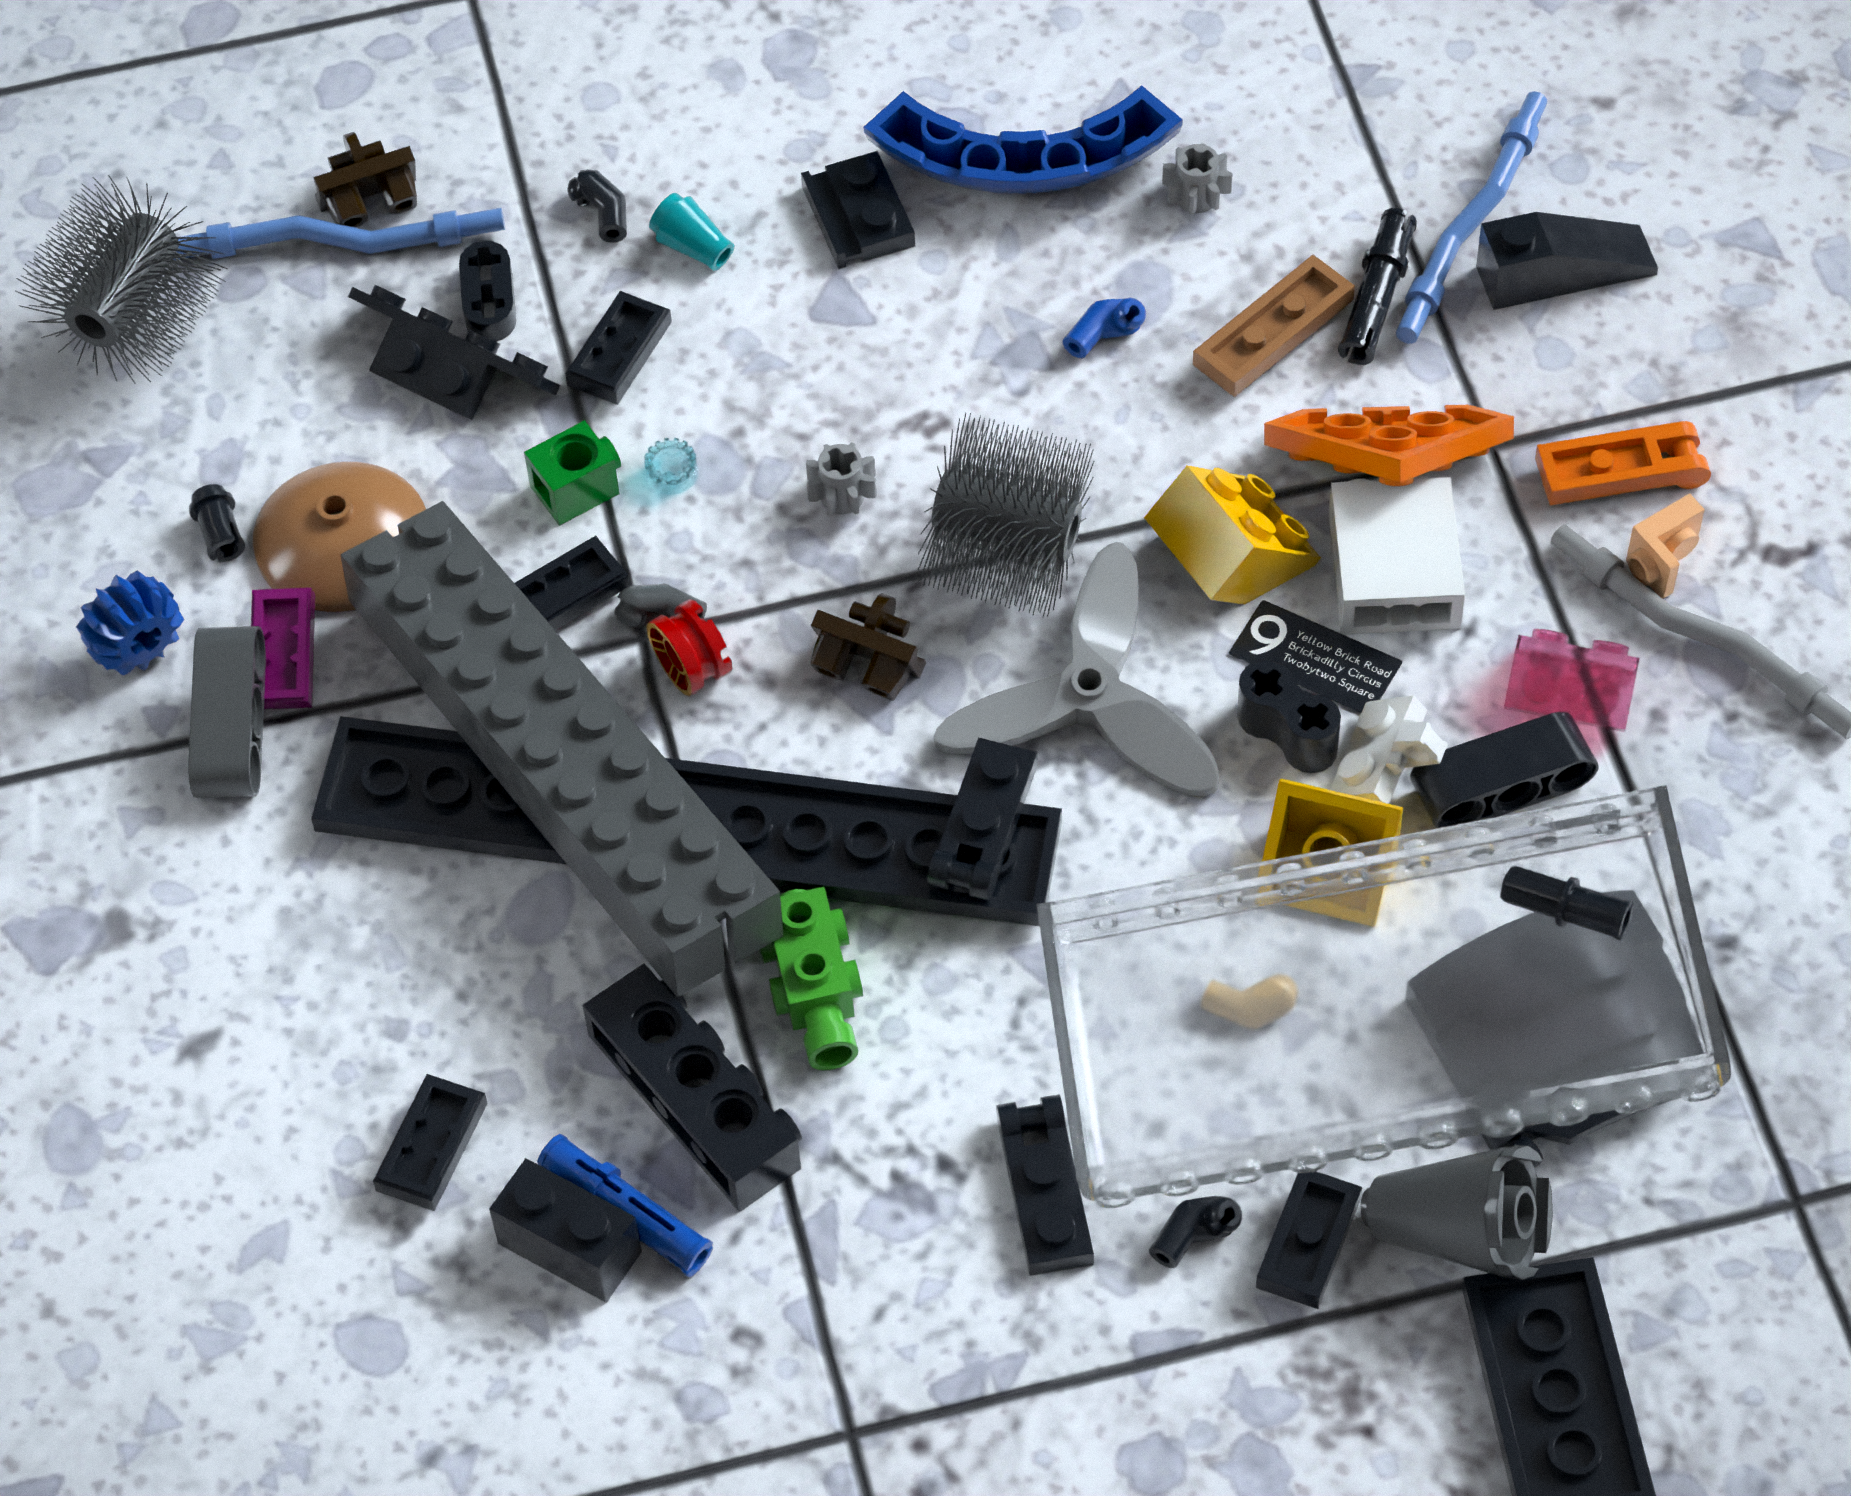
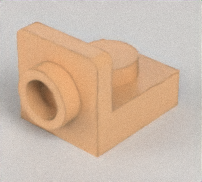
(1663, 541)

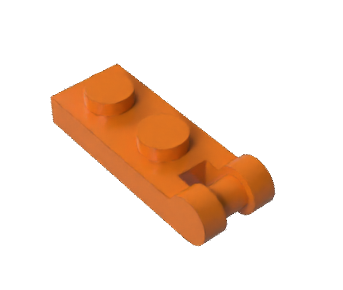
(1622, 462)

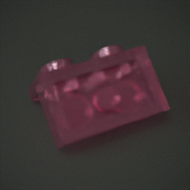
(1562, 677)

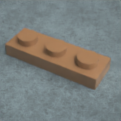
(1273, 325)

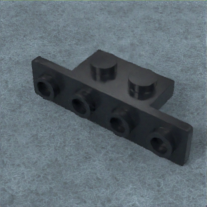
(438, 364)

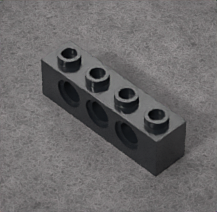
(740, 1162)

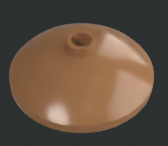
(302, 543)

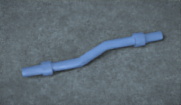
(445, 228)
(1427, 289)

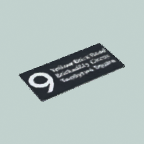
(1317, 656)

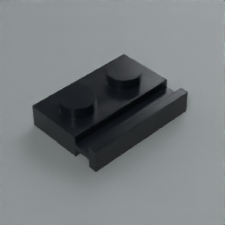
(858, 209)

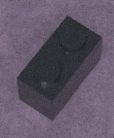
(566, 1230)

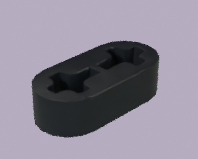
(497, 290)

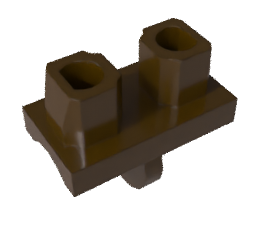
(363, 173)
(890, 658)

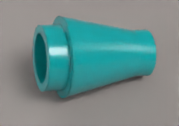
(688, 229)

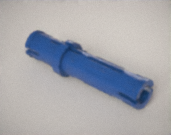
(655, 1225)

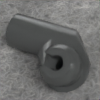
(656, 598)

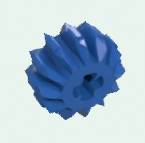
(130, 623)

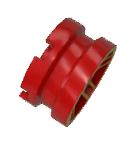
(688, 647)

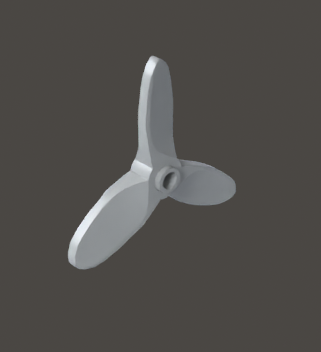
(1092, 694)

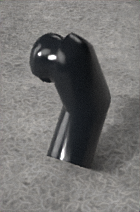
(611, 203)
(1195, 1222)

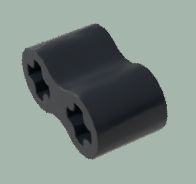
(1297, 721)

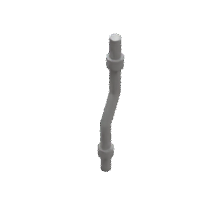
(1607, 571)

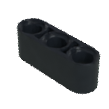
(1506, 771)

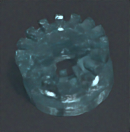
(675, 453)

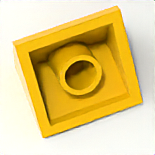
(1322, 819)

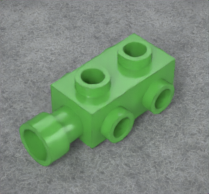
(813, 977)

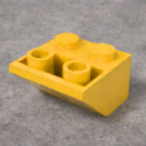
(1230, 534)

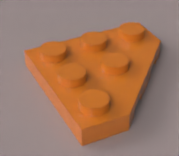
(1389, 439)

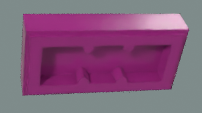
(288, 633)

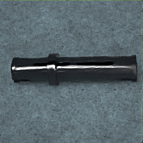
(1382, 268)

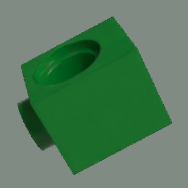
(573, 472)

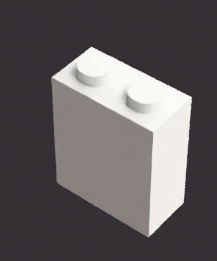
(1396, 556)

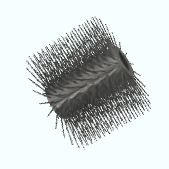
(121, 279)
(1006, 514)

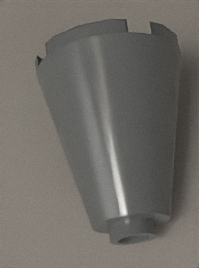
(1467, 1210)

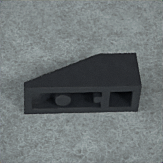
(1558, 255)

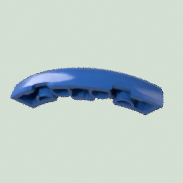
(1024, 159)

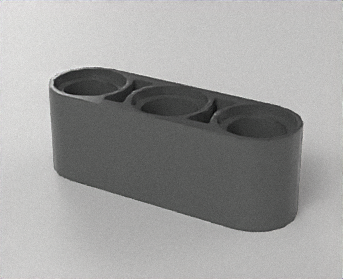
(227, 712)

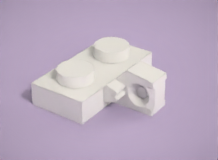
(1385, 742)

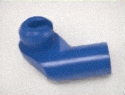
(1104, 320)

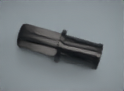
(1567, 902)

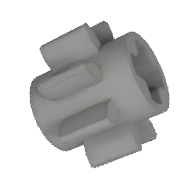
(1197, 178)
(841, 479)

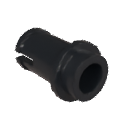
(213, 511)

